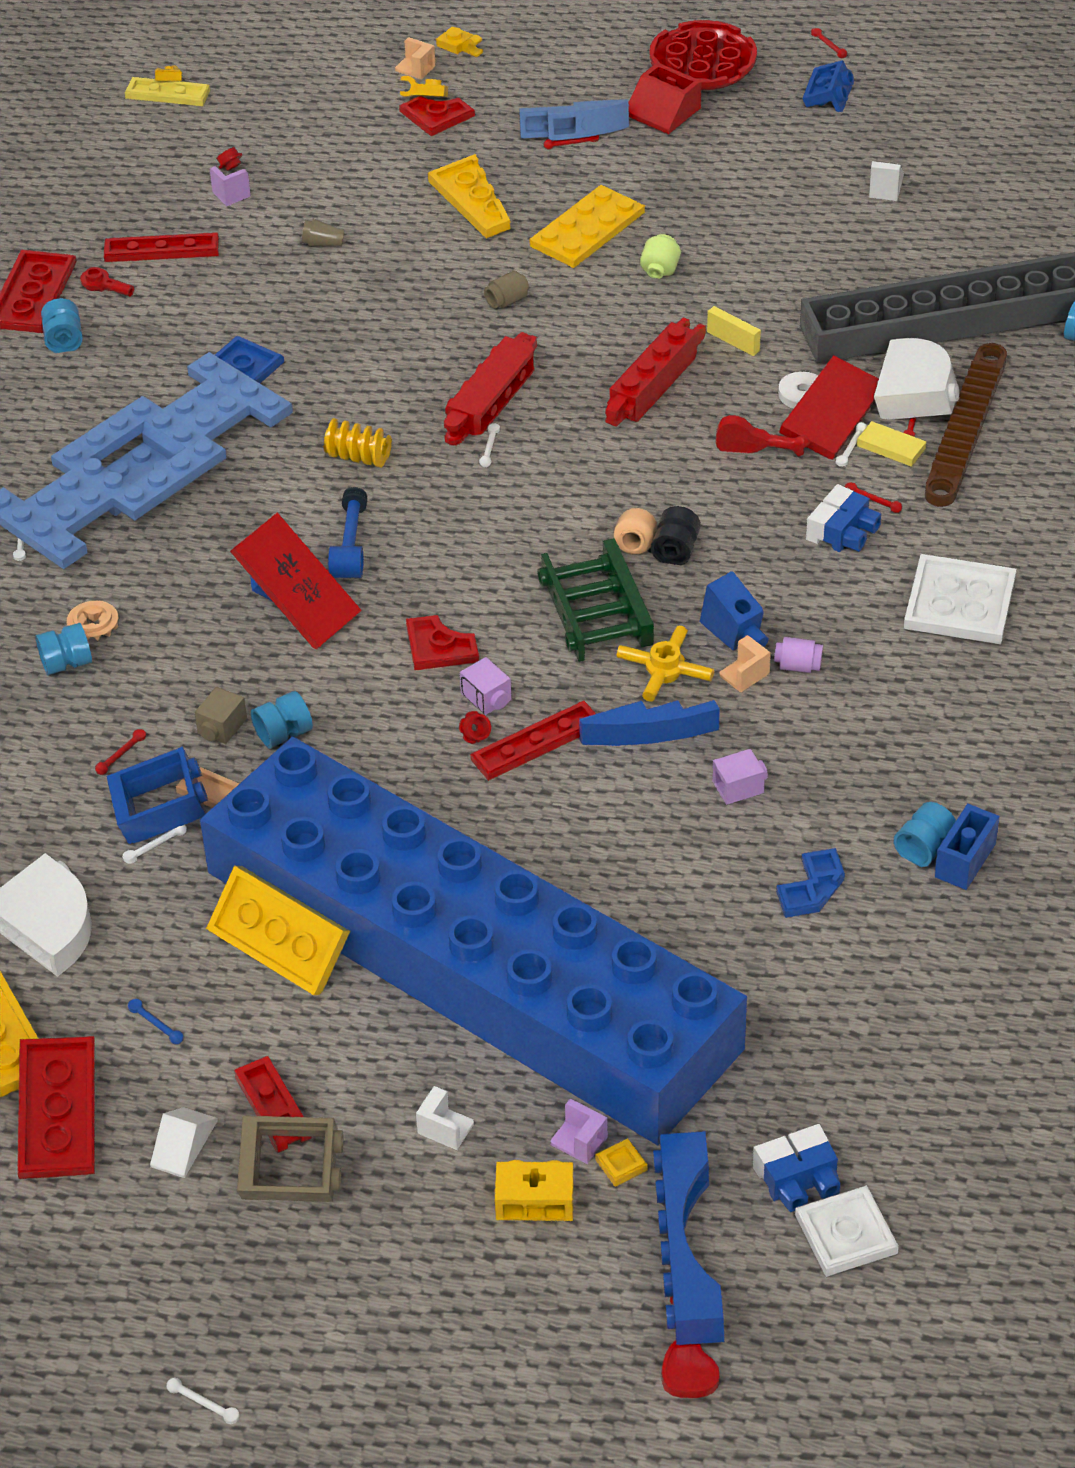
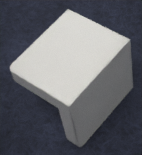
(439, 1122)

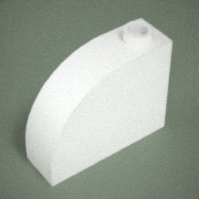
(916, 380)
(46, 914)

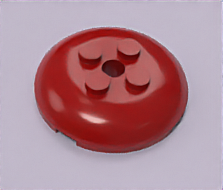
(706, 51)

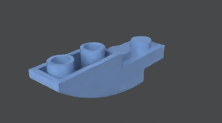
(575, 121)

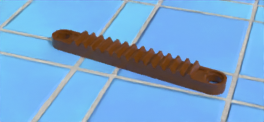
(965, 424)

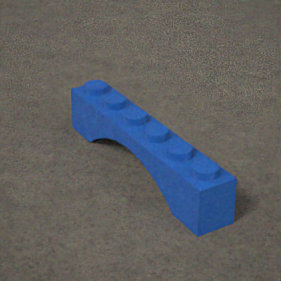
(696, 1295)

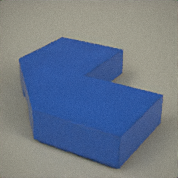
(810, 896)

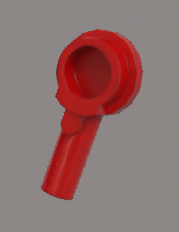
(98, 280)

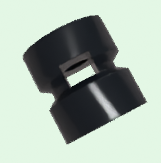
(675, 535)

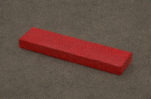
(161, 247)
(531, 741)

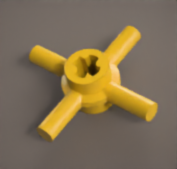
(665, 663)

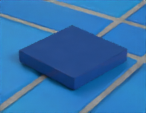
(250, 358)

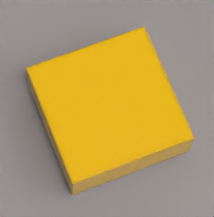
(621, 1162)

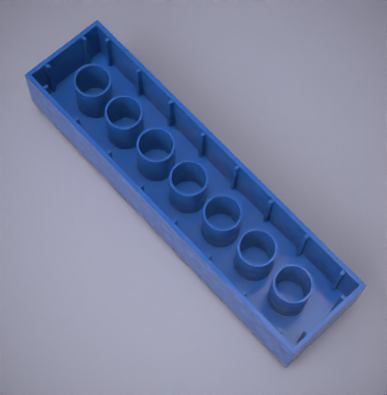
(484, 939)

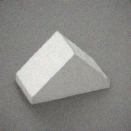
(885, 181)
(180, 1140)

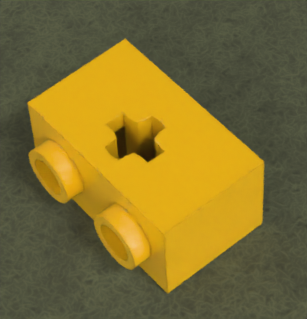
(534, 1190)

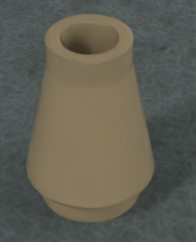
(321, 234)

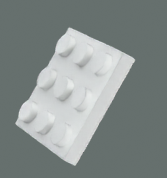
(960, 599)

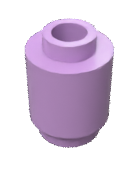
(798, 655)

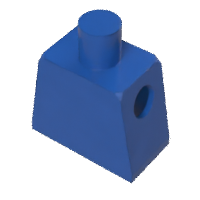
(732, 612)

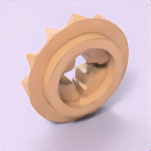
(94, 611)

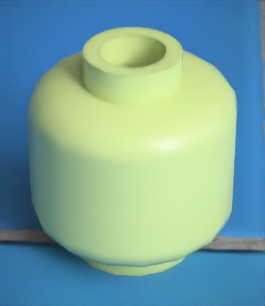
(660, 256)

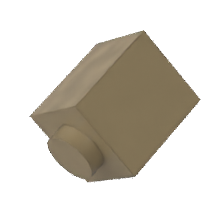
(220, 715)

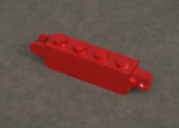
(653, 372)
(490, 388)

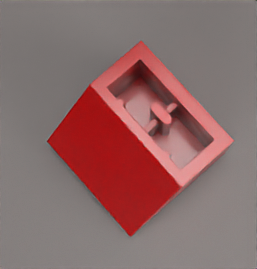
(665, 98)

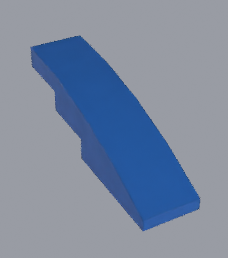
(638, 725)

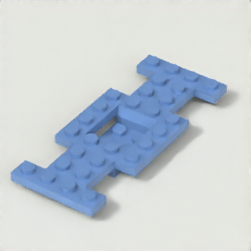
(172, 455)

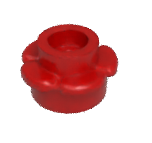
(229, 159)
(482, 724)

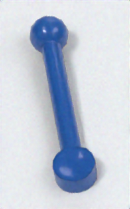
(136, 1006)

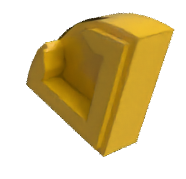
(170, 73)

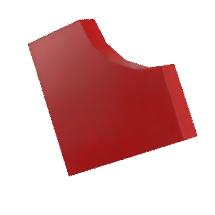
(436, 115)
(438, 646)

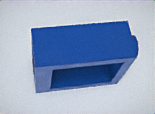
(150, 776)

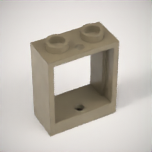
(250, 1149)

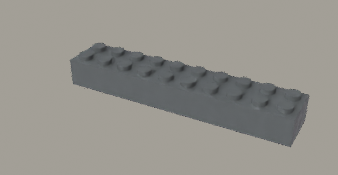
(939, 307)

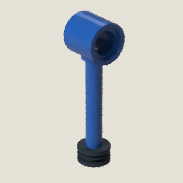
(348, 559)

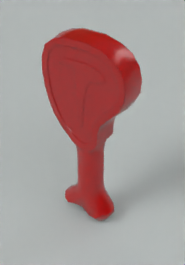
(739, 436)
(689, 1371)

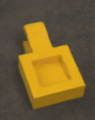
(457, 40)
(431, 88)

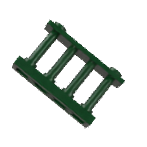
(619, 582)

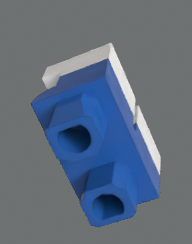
(840, 519)
(798, 1165)

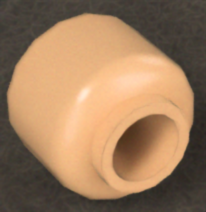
(635, 531)

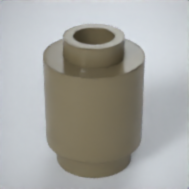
(506, 290)

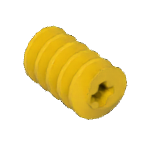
(356, 444)

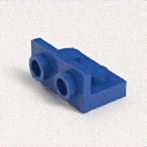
(829, 83)

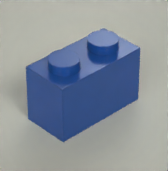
(966, 846)

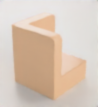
(418, 59)
(750, 666)

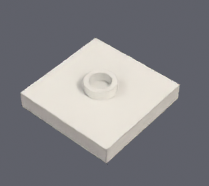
(846, 1231)

